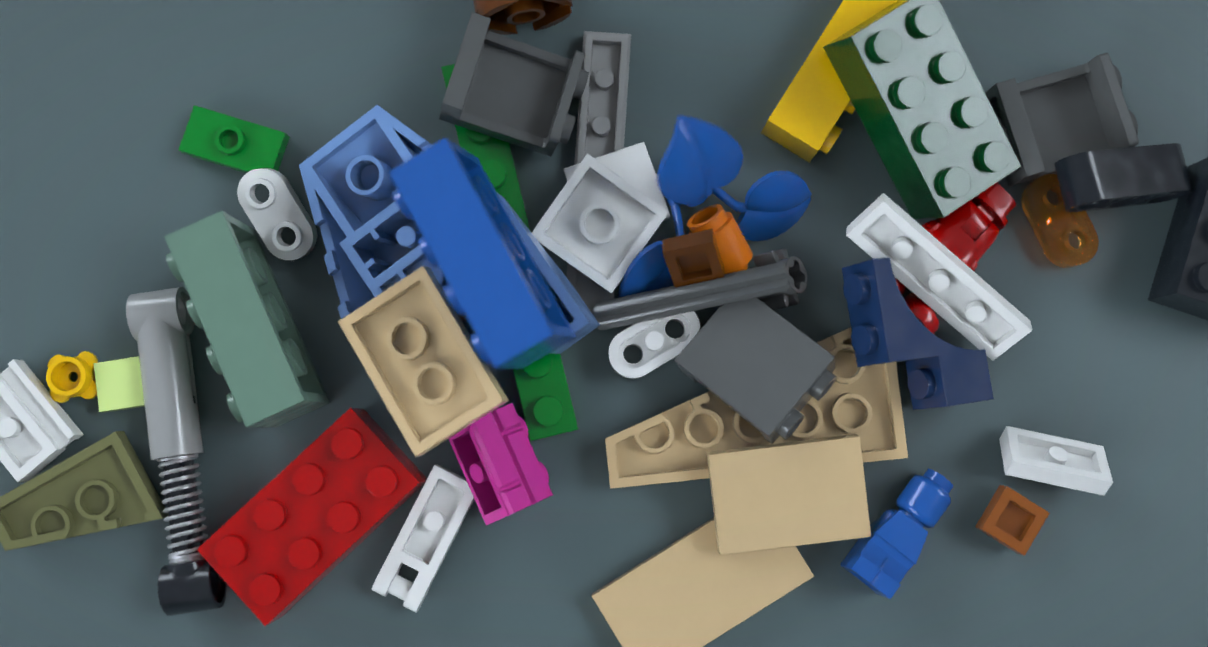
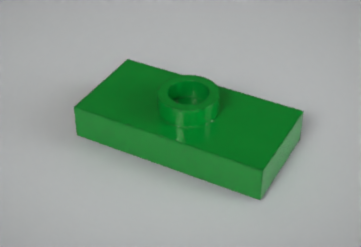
(232, 141)

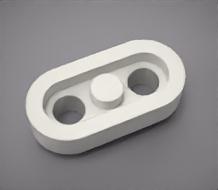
(279, 211)
(653, 342)

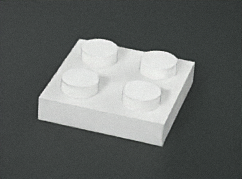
(599, 223)

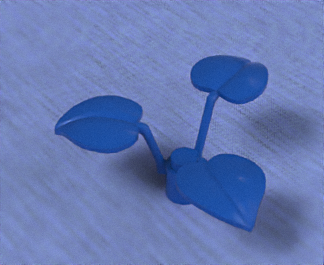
(695, 167)

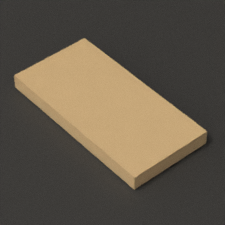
(694, 593)

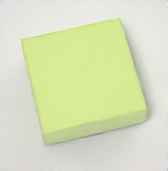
(119, 384)

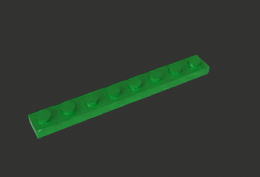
(543, 383)

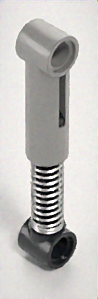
(163, 332)

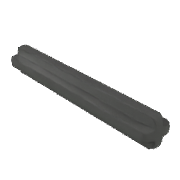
(673, 301)

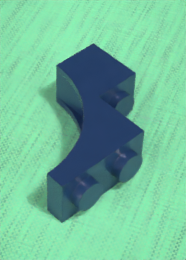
(890, 332)

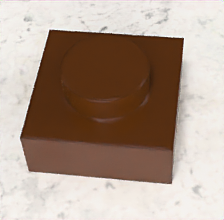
(693, 258)

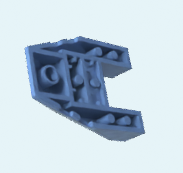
(370, 238)

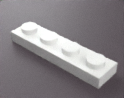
(939, 277)

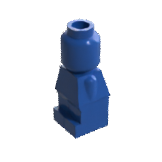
(899, 534)

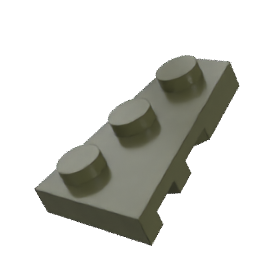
(81, 496)

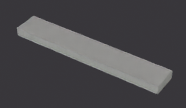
(601, 121)

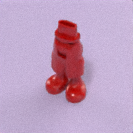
(968, 235)

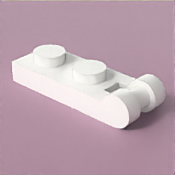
(425, 537)

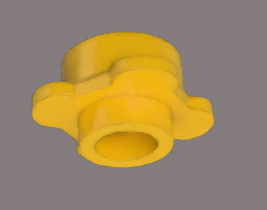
(59, 373)

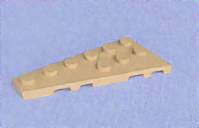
(677, 440)

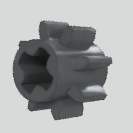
(796, 273)

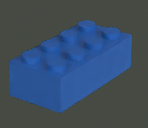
(480, 256)

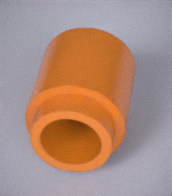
(729, 238)

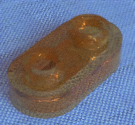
(1054, 225)

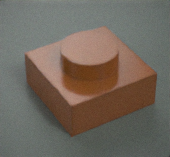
(1012, 520)

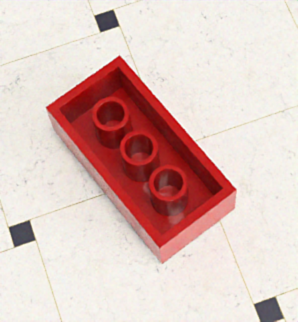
(312, 515)

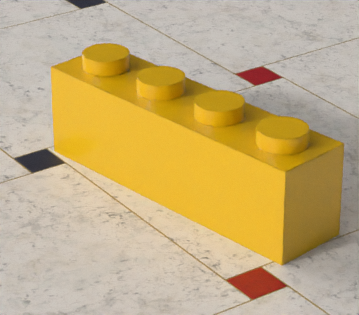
(816, 97)

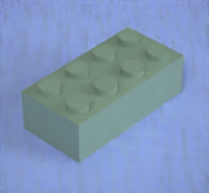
(245, 321)

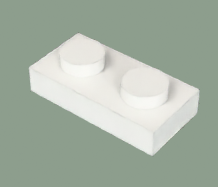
(1055, 460)

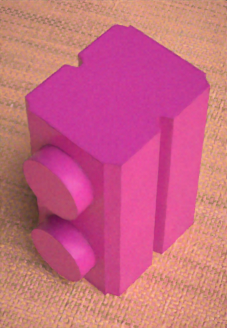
(500, 464)

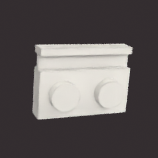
(31, 423)

